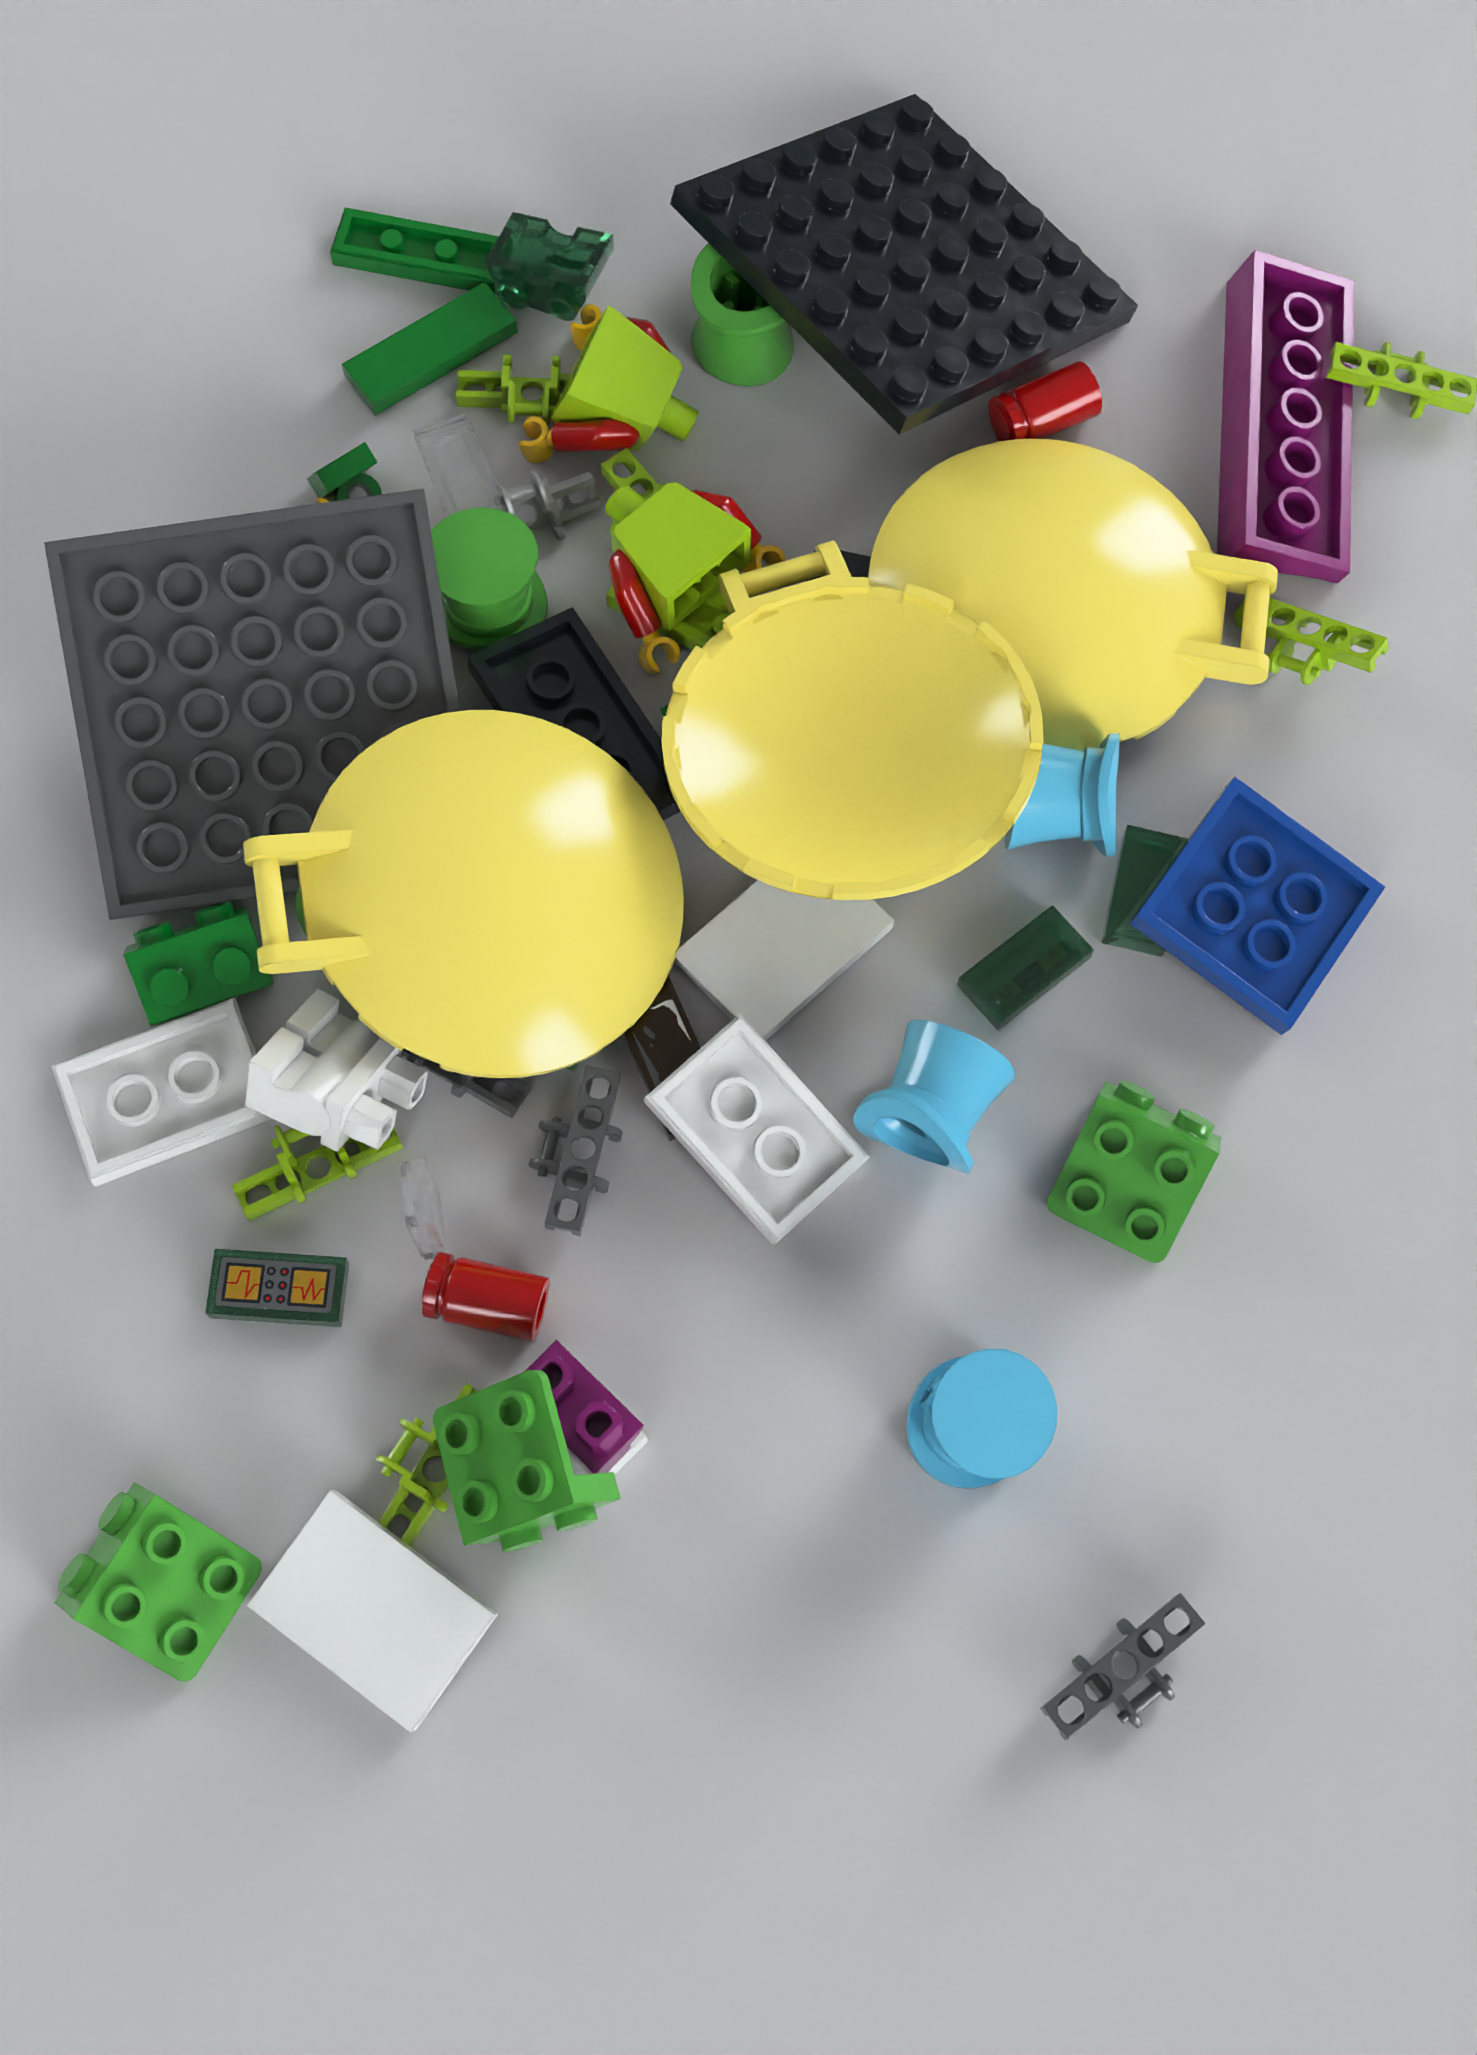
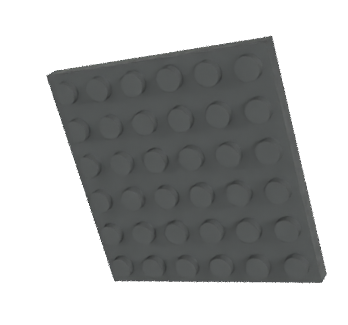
(237, 678)

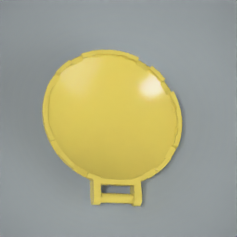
(1084, 577)
(849, 733)
(481, 894)

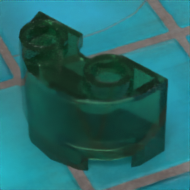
(545, 267)

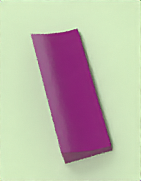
(1285, 421)

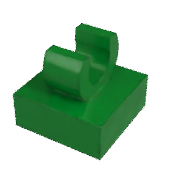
(345, 473)

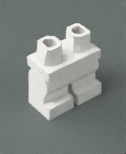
(330, 1077)

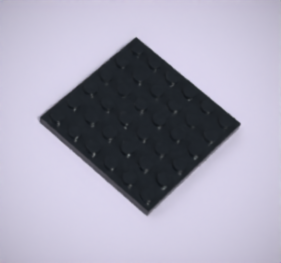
(904, 259)

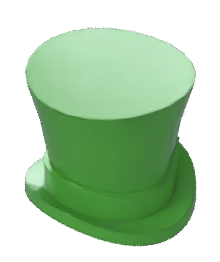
(736, 329)
(487, 576)

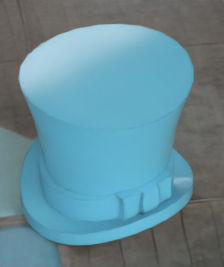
(1072, 798)
(935, 1094)
(981, 1418)

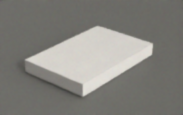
(778, 952)
(159, 1092)
(756, 1129)
(372, 1610)

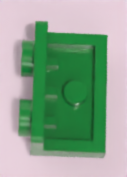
(195, 963)

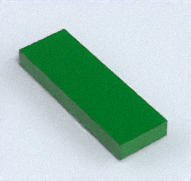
(412, 250)
(429, 348)

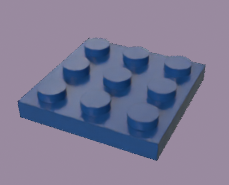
(1258, 905)

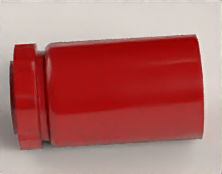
(1046, 404)
(485, 1296)

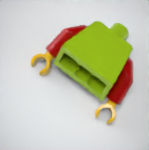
(614, 390)
(672, 555)

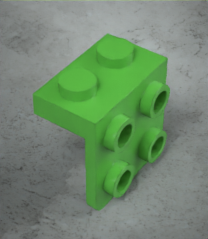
(1135, 1171)
(513, 1465)
(158, 1582)

